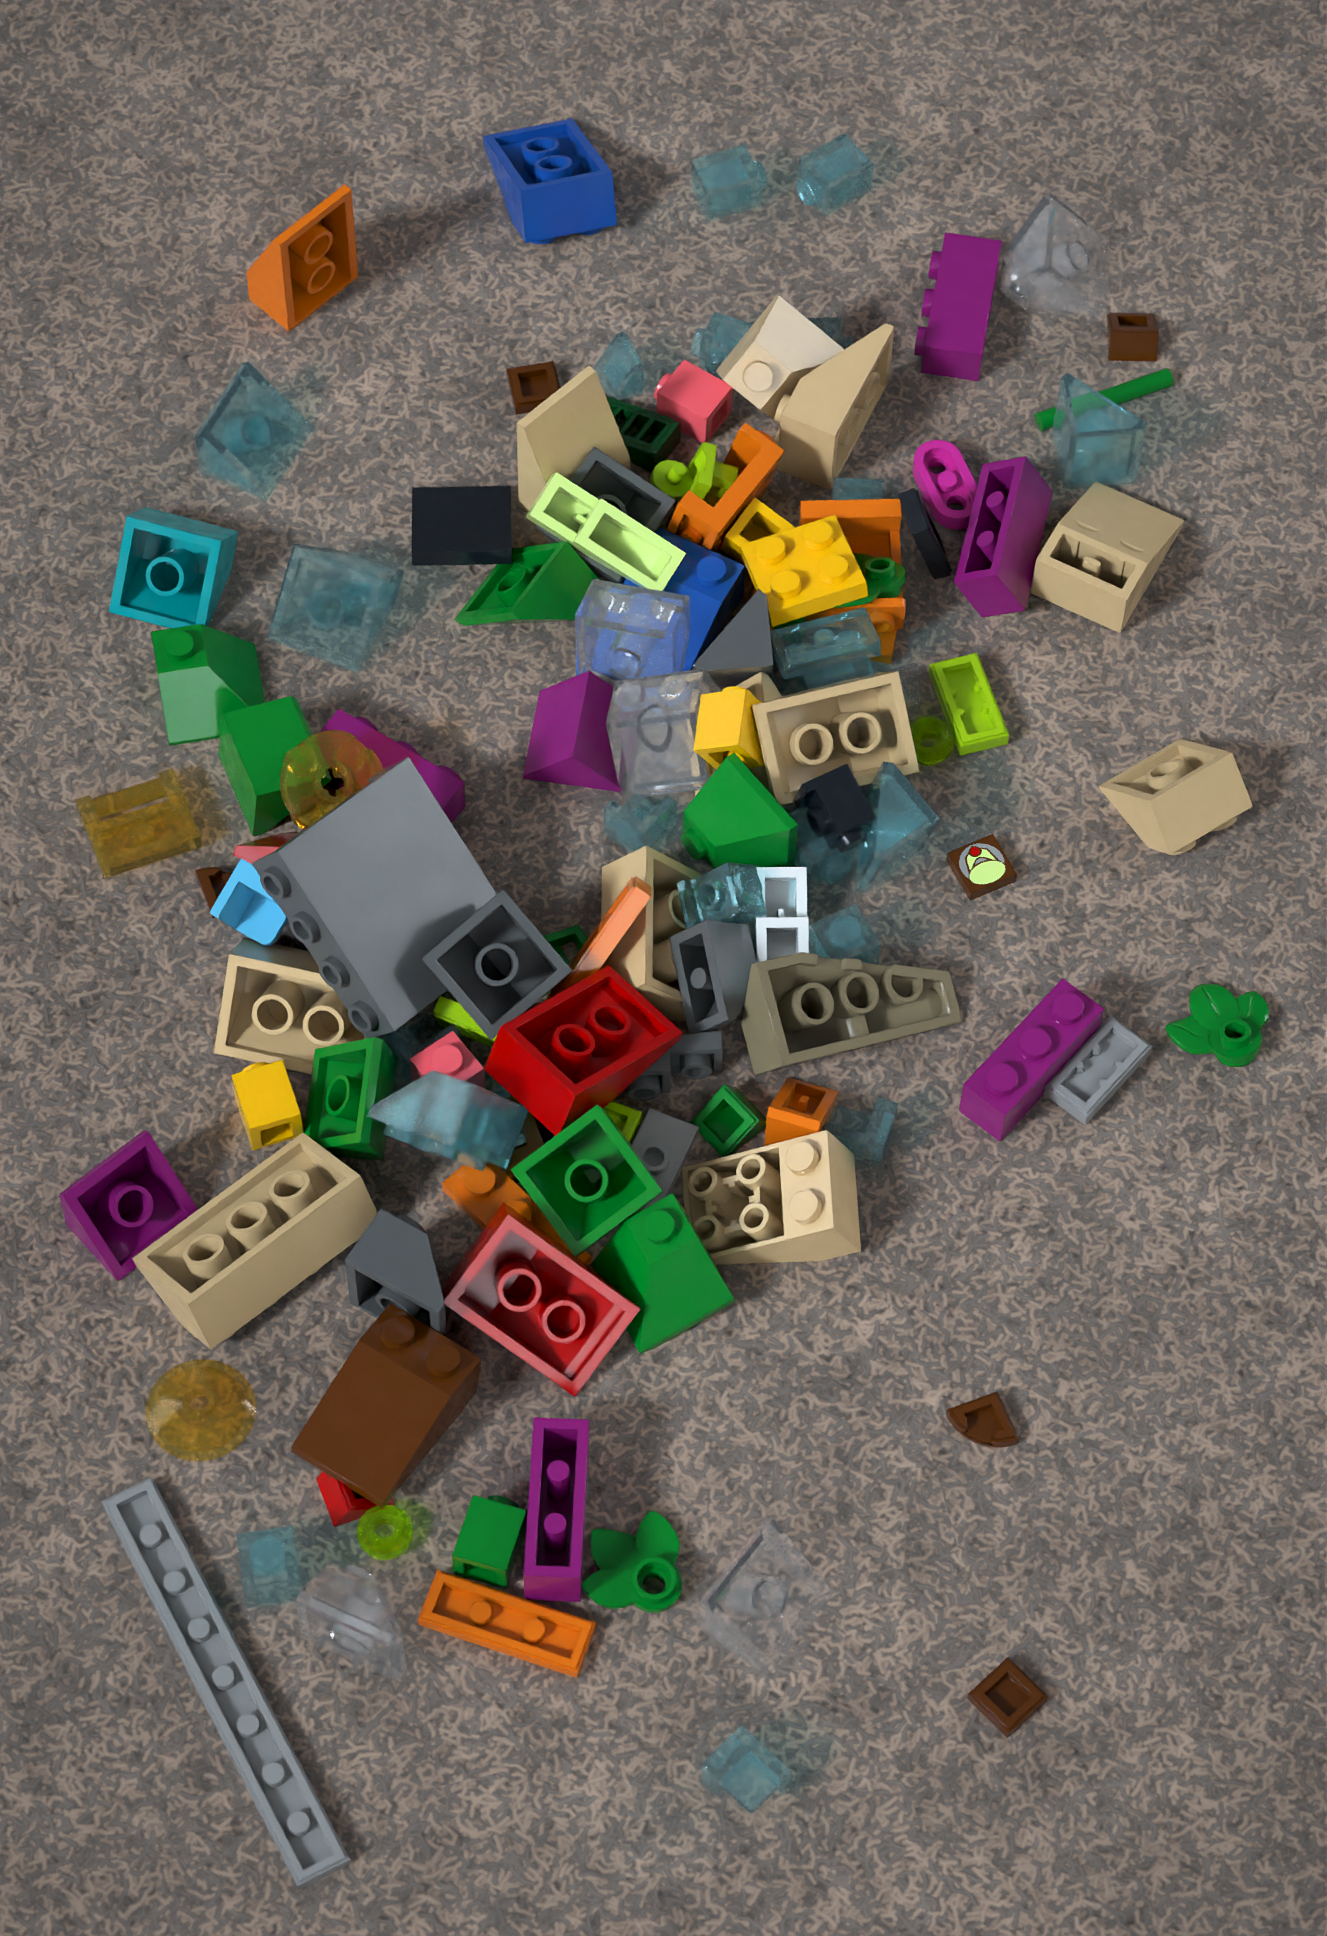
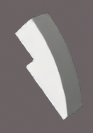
(786, 924)

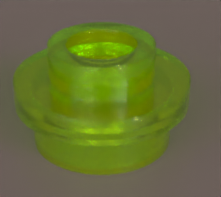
(935, 728)
(384, 1547)

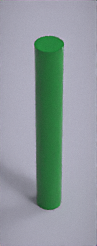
(1119, 393)

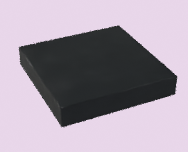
(461, 525)

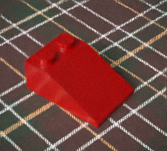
(579, 1048)
(538, 1300)

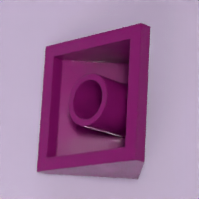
(571, 735)
(126, 1204)

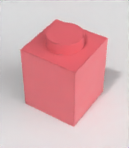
(694, 400)
(449, 1058)

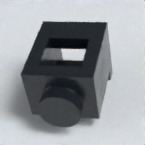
(836, 808)

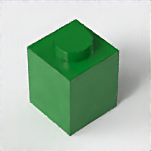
(490, 1540)

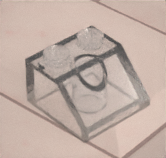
(630, 631)
(654, 733)

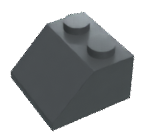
(496, 964)
(398, 1268)

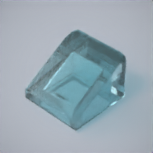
(620, 369)

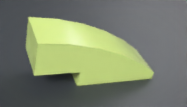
(605, 534)

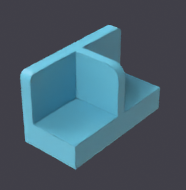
(248, 907)

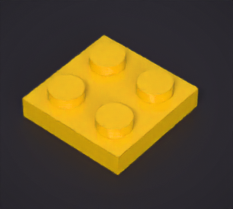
(804, 570)

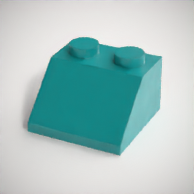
(171, 569)

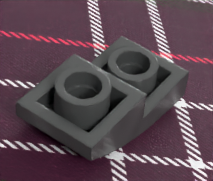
(692, 1056)

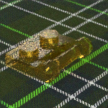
(142, 834)

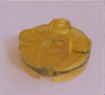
(307, 765)

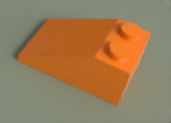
(307, 262)

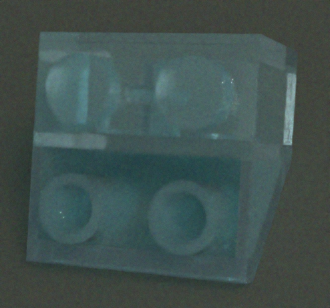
(452, 1120)

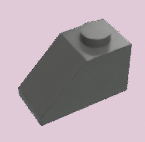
(712, 972)

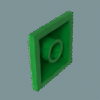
(538, 587)
(202, 678)
(738, 821)
(587, 1180)
(664, 1271)

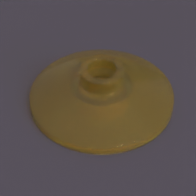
(203, 1432)

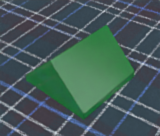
(253, 754)
(342, 1089)

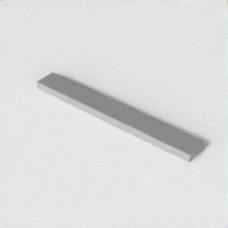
(226, 1684)

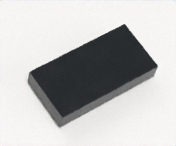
(925, 534)

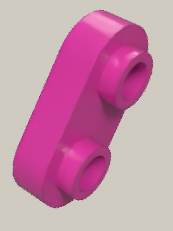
(947, 488)

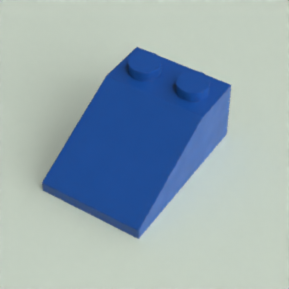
(552, 181)
(713, 588)

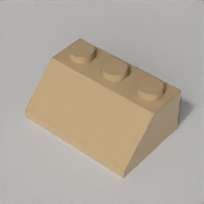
(645, 949)
(279, 1008)

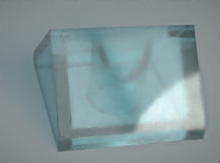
(250, 435)
(1094, 438)
(899, 830)

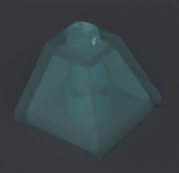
(334, 604)

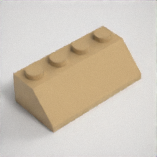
(257, 1239)

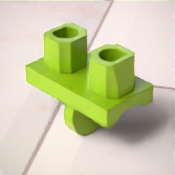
(703, 476)

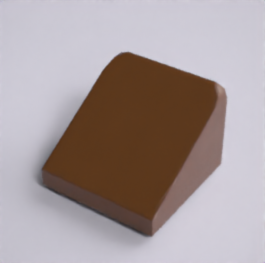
(1132, 337)

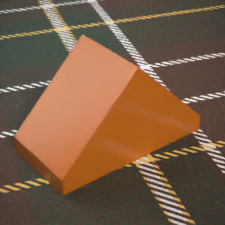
(798, 1111)

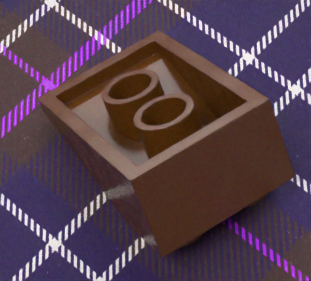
(388, 1405)

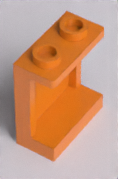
(757, 460)
(870, 529)

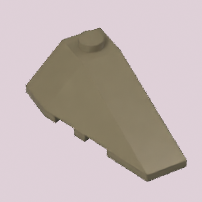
(824, 1006)

